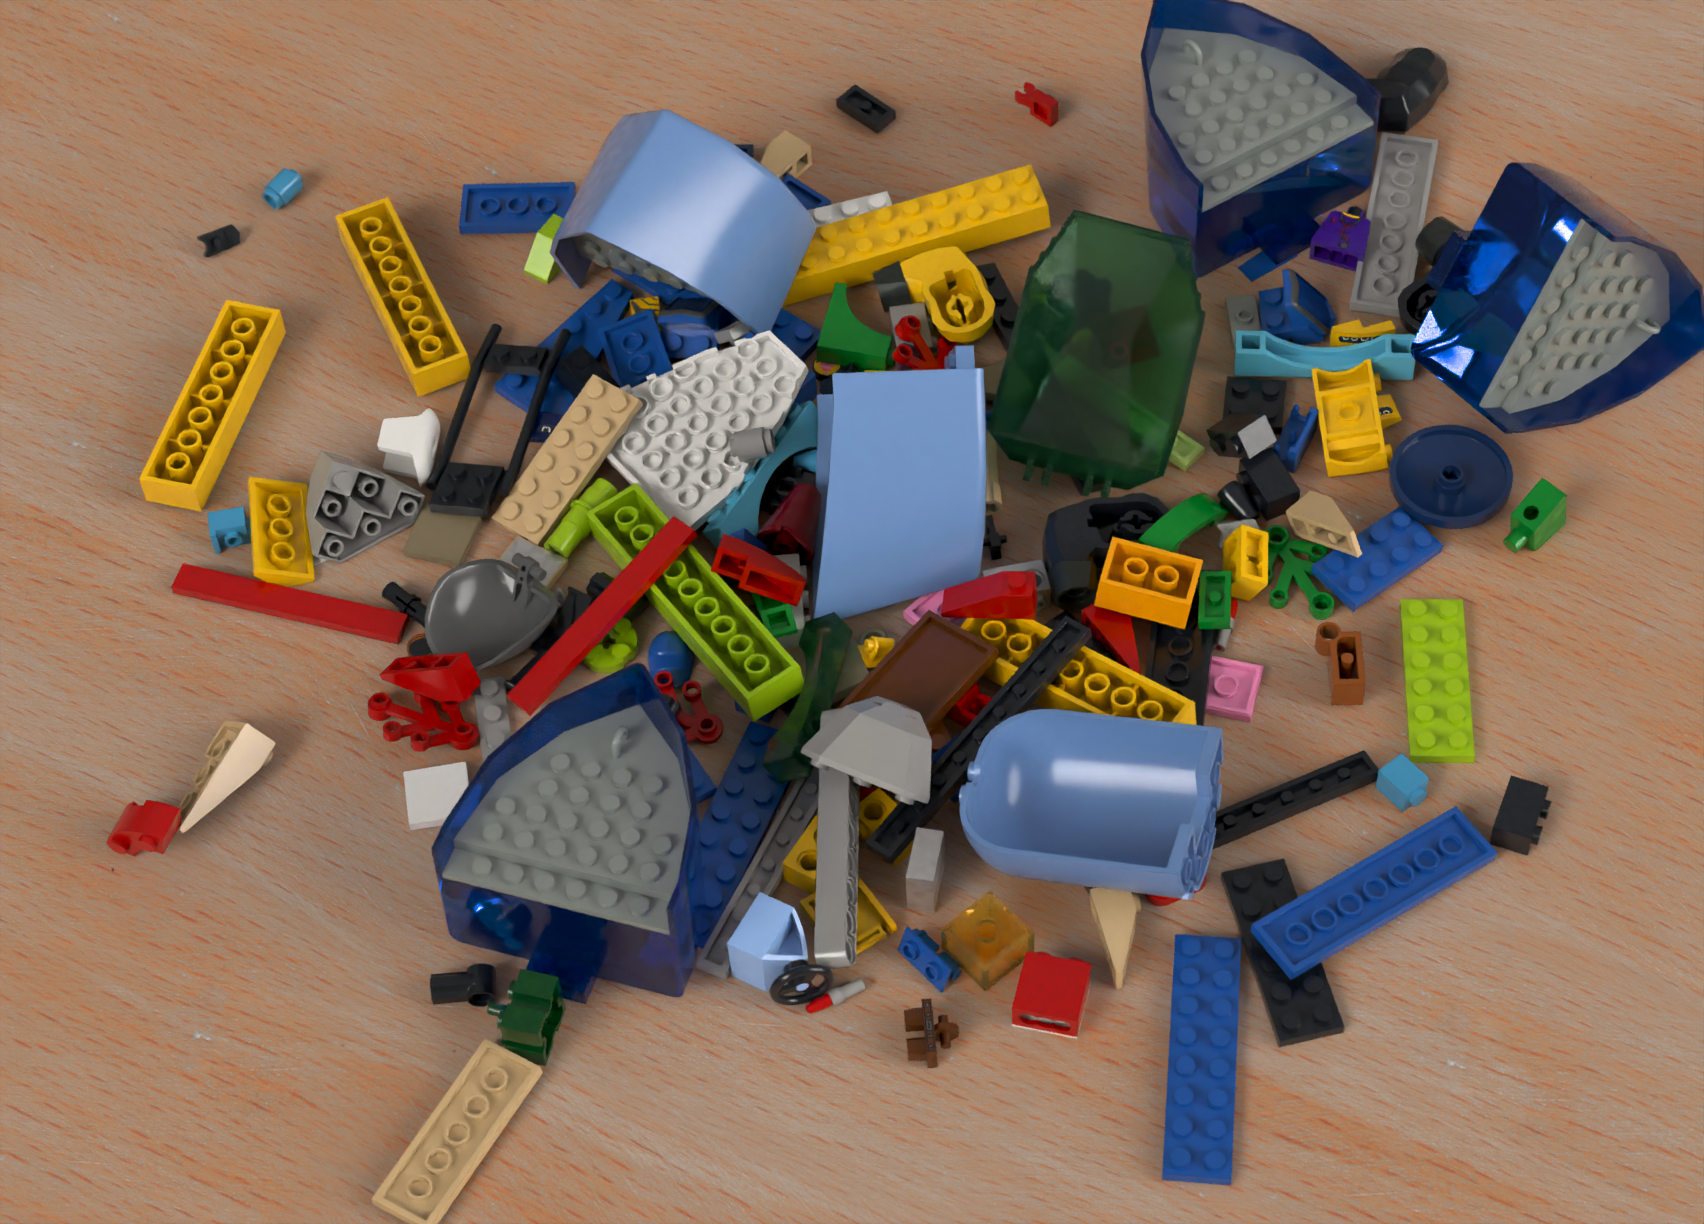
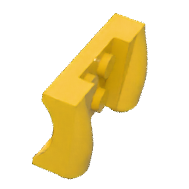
(1351, 420)

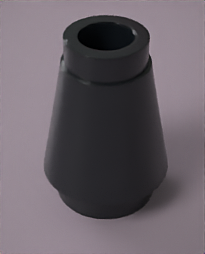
(1237, 501)

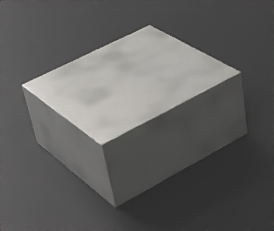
(925, 870)

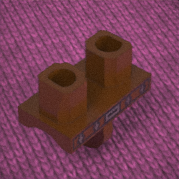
(922, 1020)

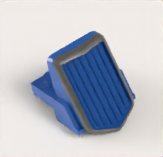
(1296, 310)
(690, 325)

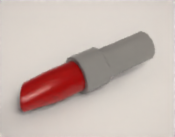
(1223, 634)
(835, 996)

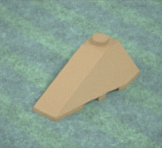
(233, 758)

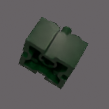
(532, 1015)

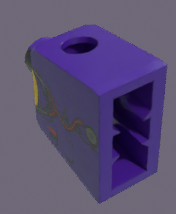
(1341, 239)

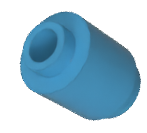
(282, 188)

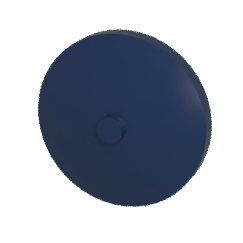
(1450, 476)

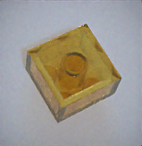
(987, 940)

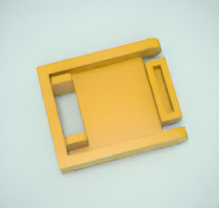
(870, 917)

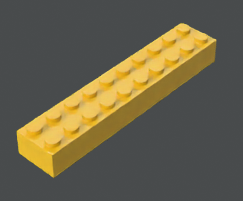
(959, 216)

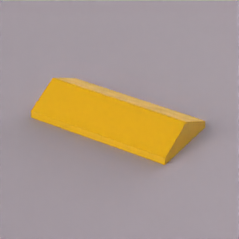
(280, 532)

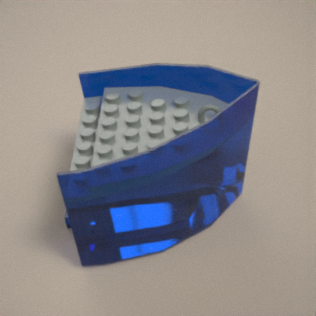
(1248, 130)
(1556, 306)
(583, 843)

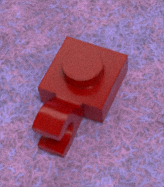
(1041, 105)

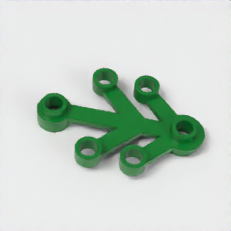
(1297, 569)

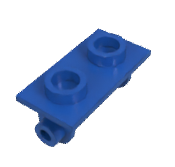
(921, 953)

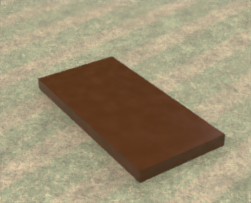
(928, 669)

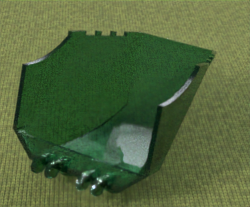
(1100, 355)

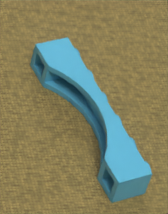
(1267, 355)
(742, 508)

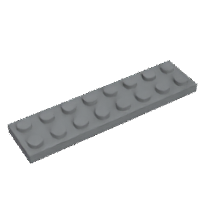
(1396, 218)

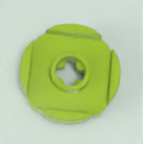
(613, 659)

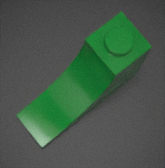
(849, 340)

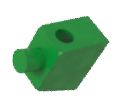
(1537, 517)

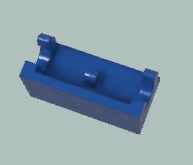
(1296, 438)

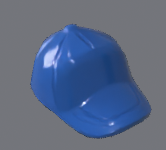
(670, 654)

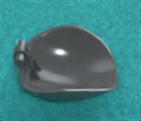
(489, 610)

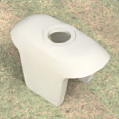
(410, 445)

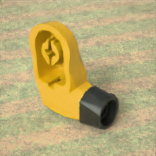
(948, 287)

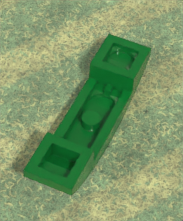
(1183, 522)

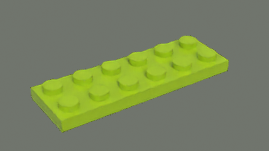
(1436, 681)

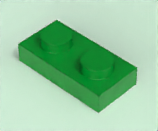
(1215, 600)

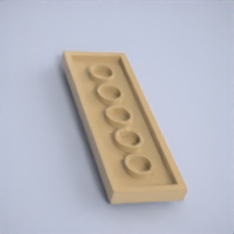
(567, 461)
(457, 1135)

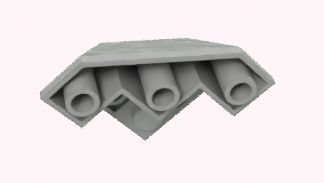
(355, 507)
(879, 746)

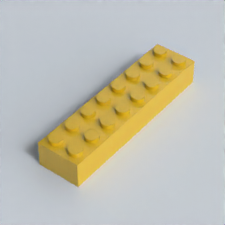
(403, 296)
(213, 406)
(1087, 682)

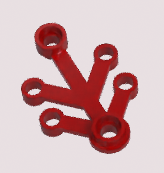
(909, 330)
(702, 718)
(458, 732)

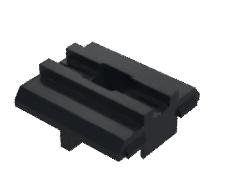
(783, 478)

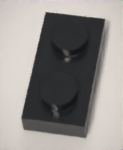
(866, 109)

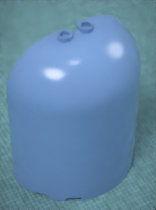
(1096, 801)

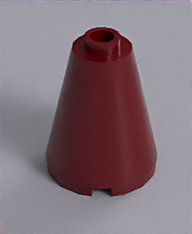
(794, 524)

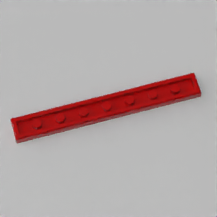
(290, 603)
(601, 616)

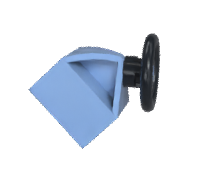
(772, 951)

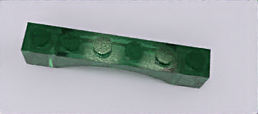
(824, 648)

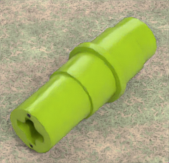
(574, 525)

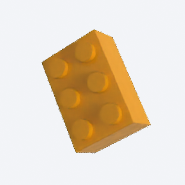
(1148, 582)

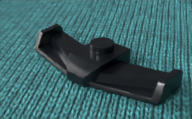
(573, 608)

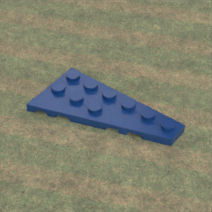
(602, 309)

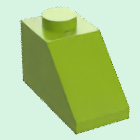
(540, 261)

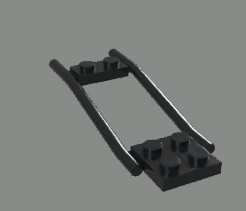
(473, 487)

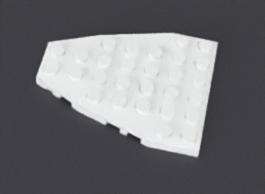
(683, 430)

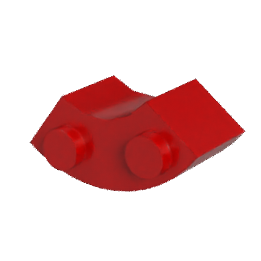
(145, 828)

